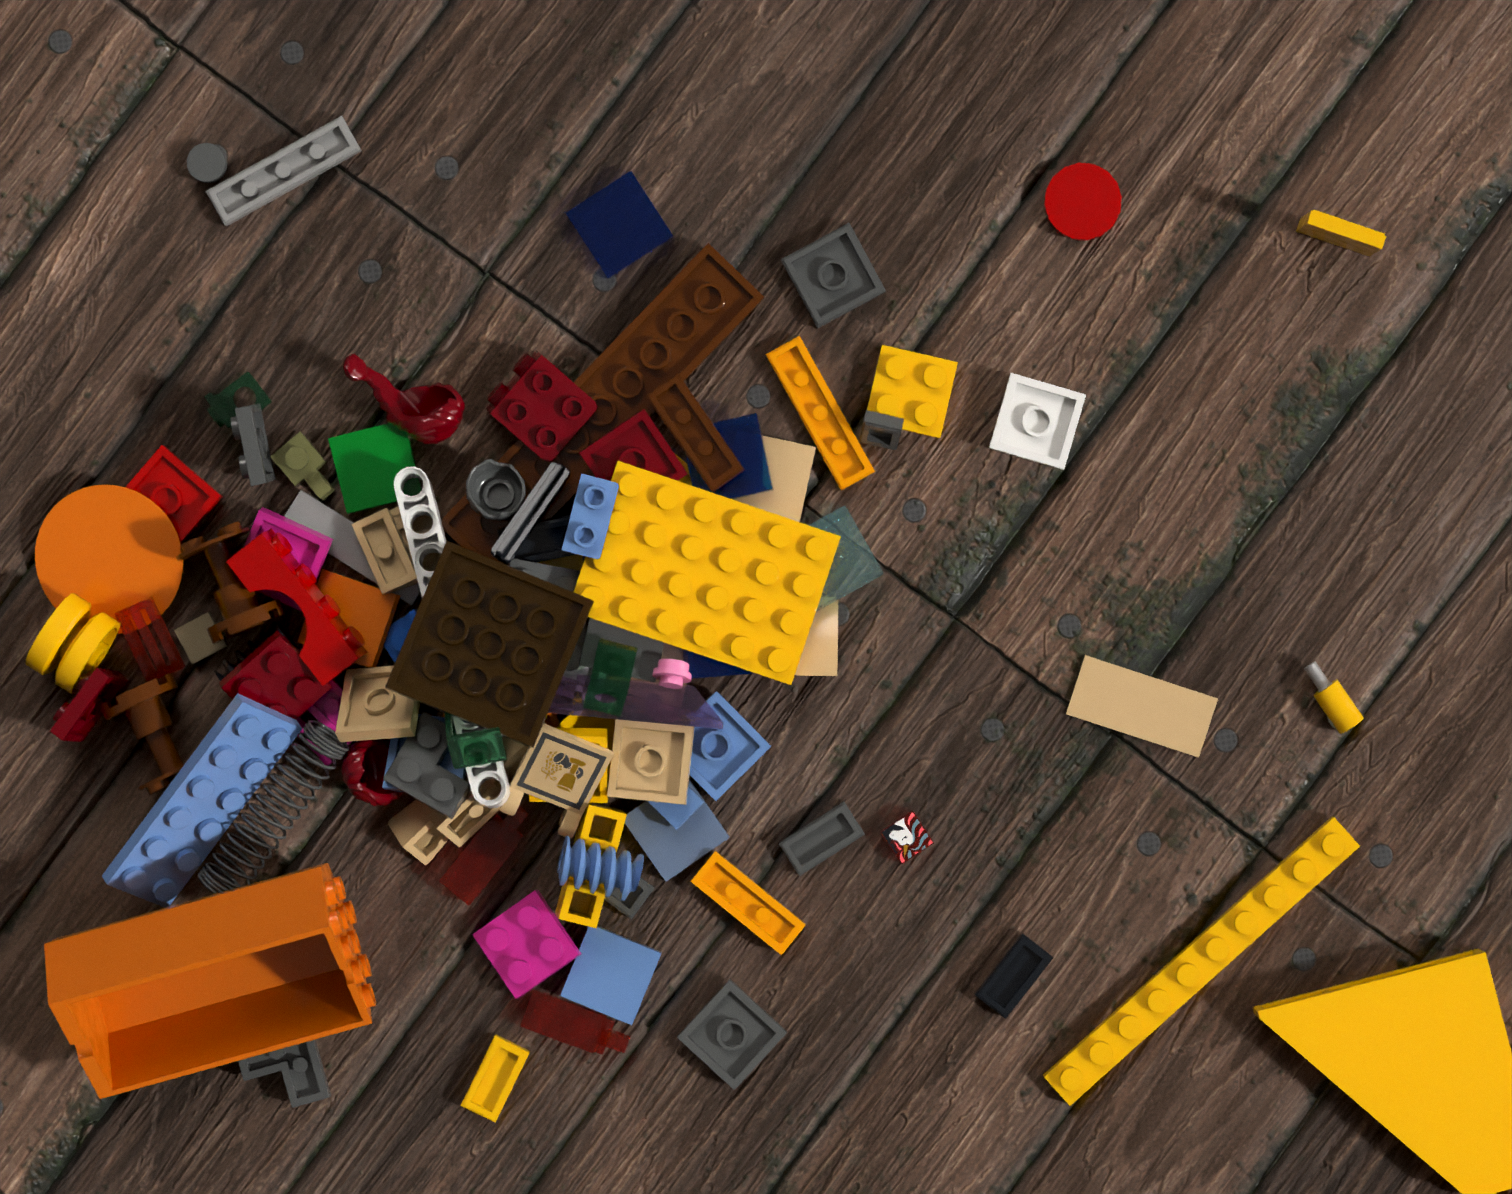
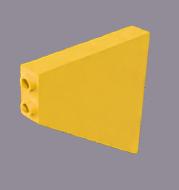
(1421, 1057)

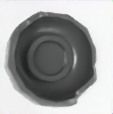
(495, 490)

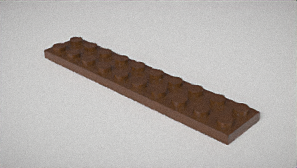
(663, 340)

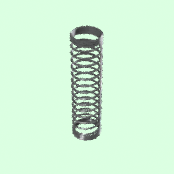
(330, 747)

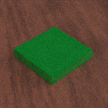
(368, 465)

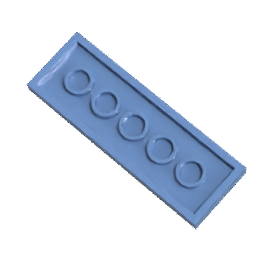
(202, 801)

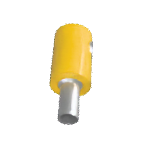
(1334, 700)

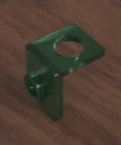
(223, 404)
(610, 676)
(474, 747)

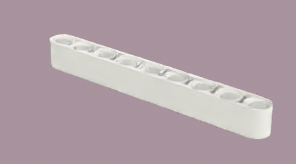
(420, 546)

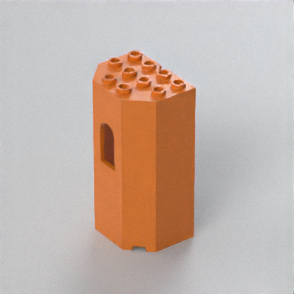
(210, 981)

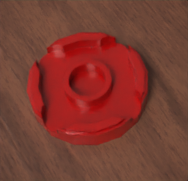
(1082, 201)

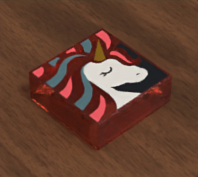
(907, 837)

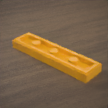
(820, 413)

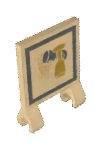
(560, 772)

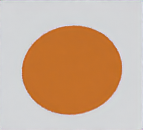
(109, 551)

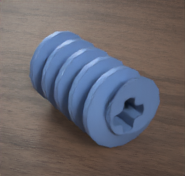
(599, 869)

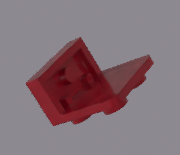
(541, 406)

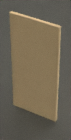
(1141, 706)

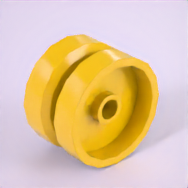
(72, 642)

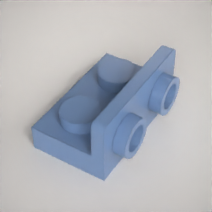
(590, 516)

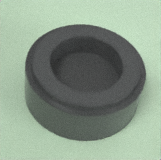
(207, 163)

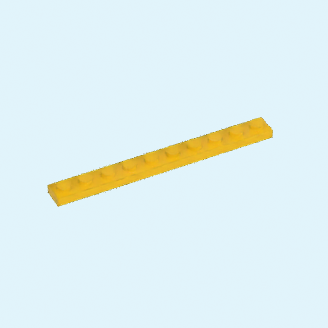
(1201, 960)

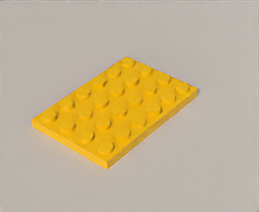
(708, 573)

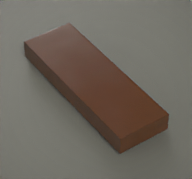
(695, 432)

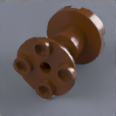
(237, 605)
(150, 721)

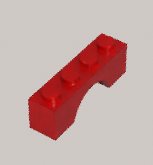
(329, 642)

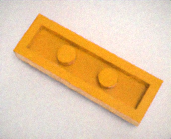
(748, 902)

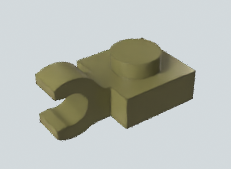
(302, 463)

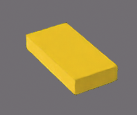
(495, 1078)

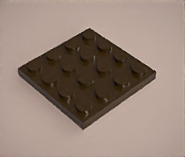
(489, 644)

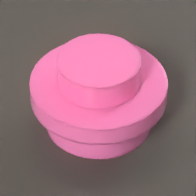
(672, 673)

